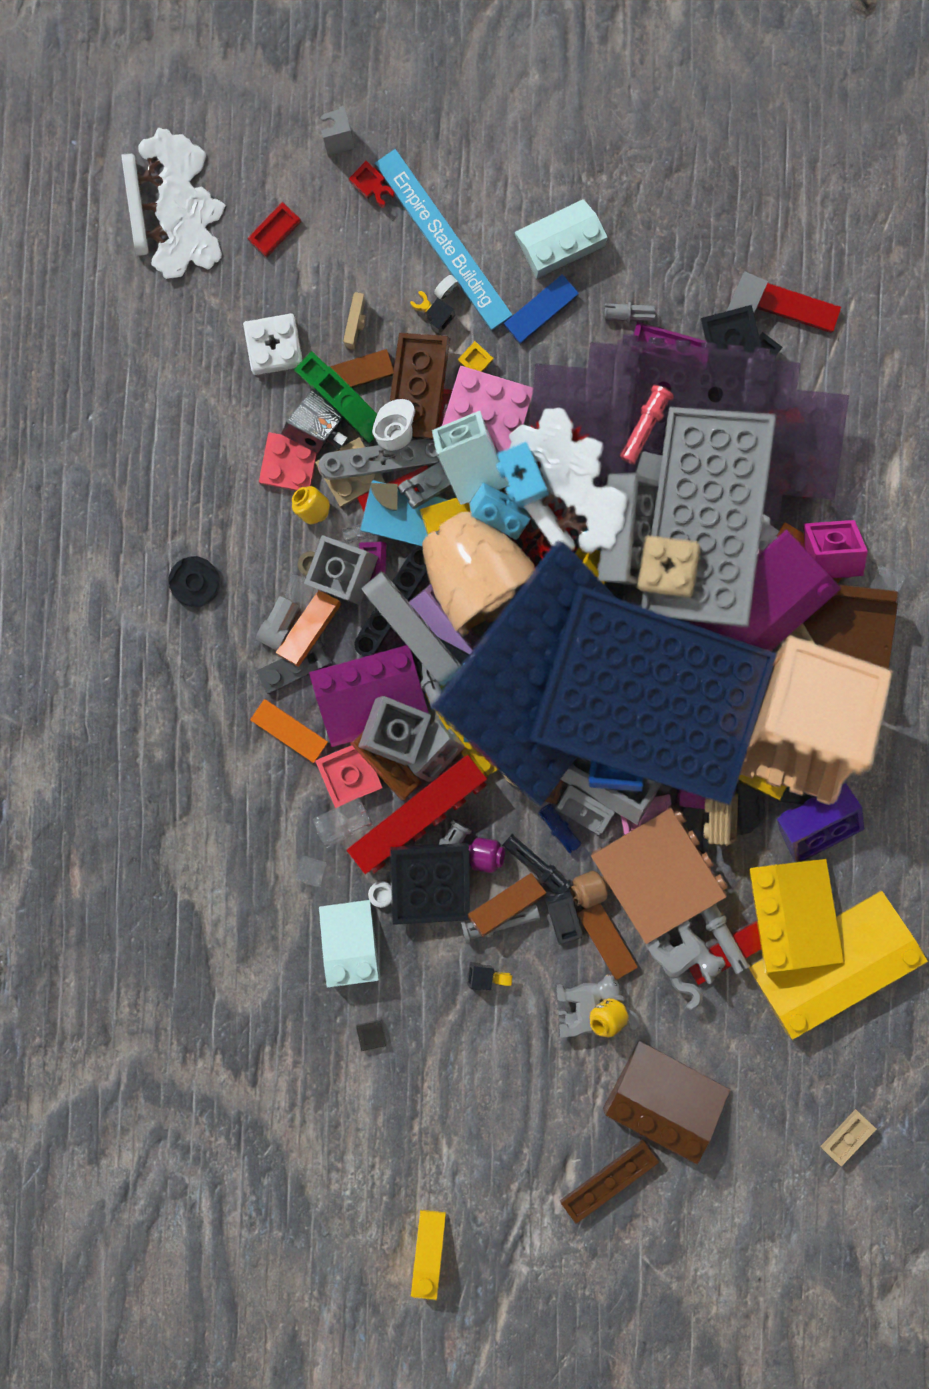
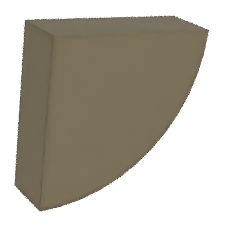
(385, 494)

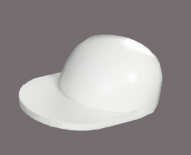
(394, 424)

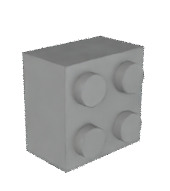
(341, 569)
(394, 730)

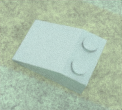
(349, 943)

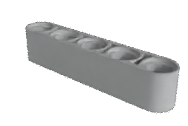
(411, 628)

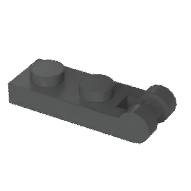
(283, 672)

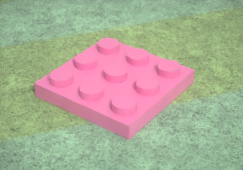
(498, 400)

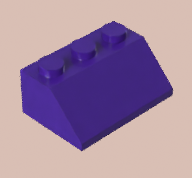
(820, 825)

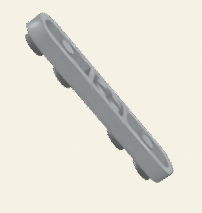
(356, 461)

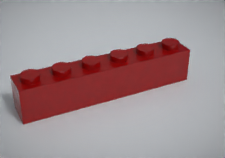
(419, 812)

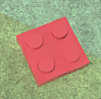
(287, 463)
(347, 776)

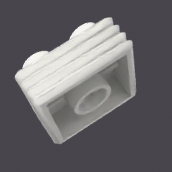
(261, 332)

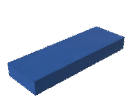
(541, 309)

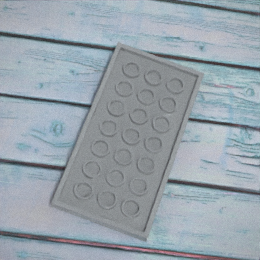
(714, 496)

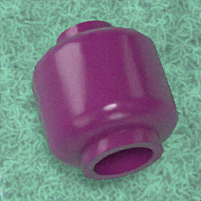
(486, 855)

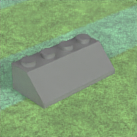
(624, 560)
(624, 802)

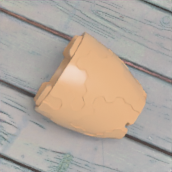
(473, 570)

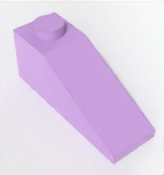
(433, 614)

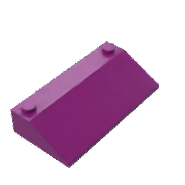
(785, 594)

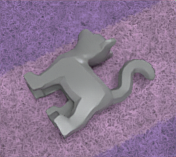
(680, 958)
(586, 998)

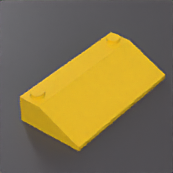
(874, 952)

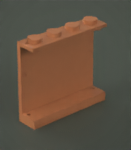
(660, 874)

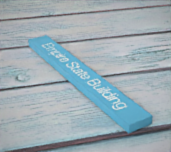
(443, 240)

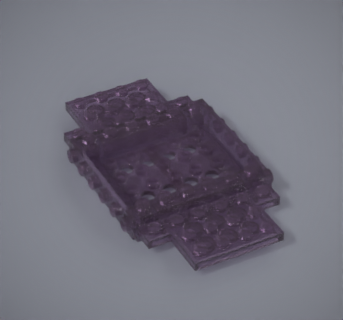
(619, 381)

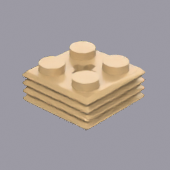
(678, 580)
(722, 821)

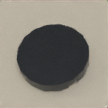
(194, 581)

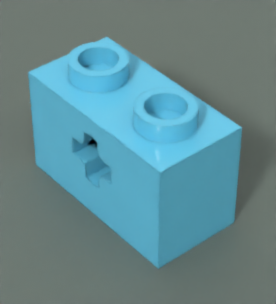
(521, 459)
(498, 511)

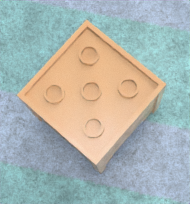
(816, 720)

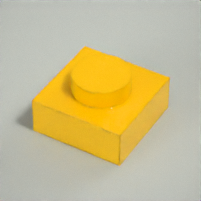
(475, 358)

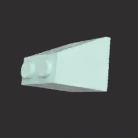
(468, 456)

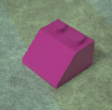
(836, 547)

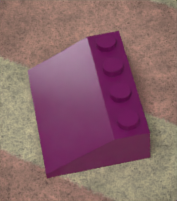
(350, 688)

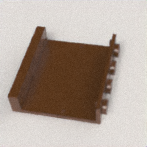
(857, 624)

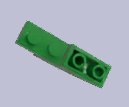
(338, 395)

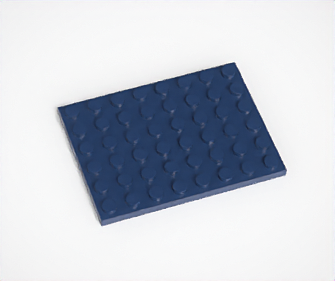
(504, 678)
(653, 696)

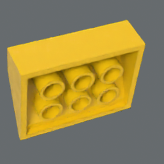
(795, 915)

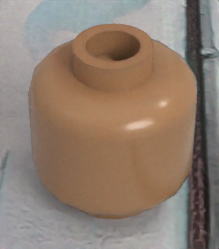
(589, 889)

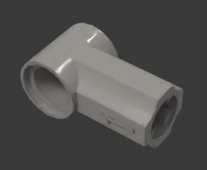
(275, 628)

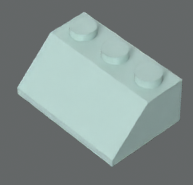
(561, 238)

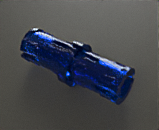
(559, 828)

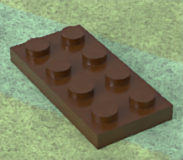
(421, 378)

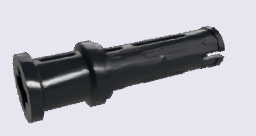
(512, 844)

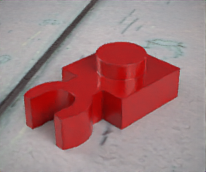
(369, 181)

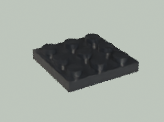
(430, 883)

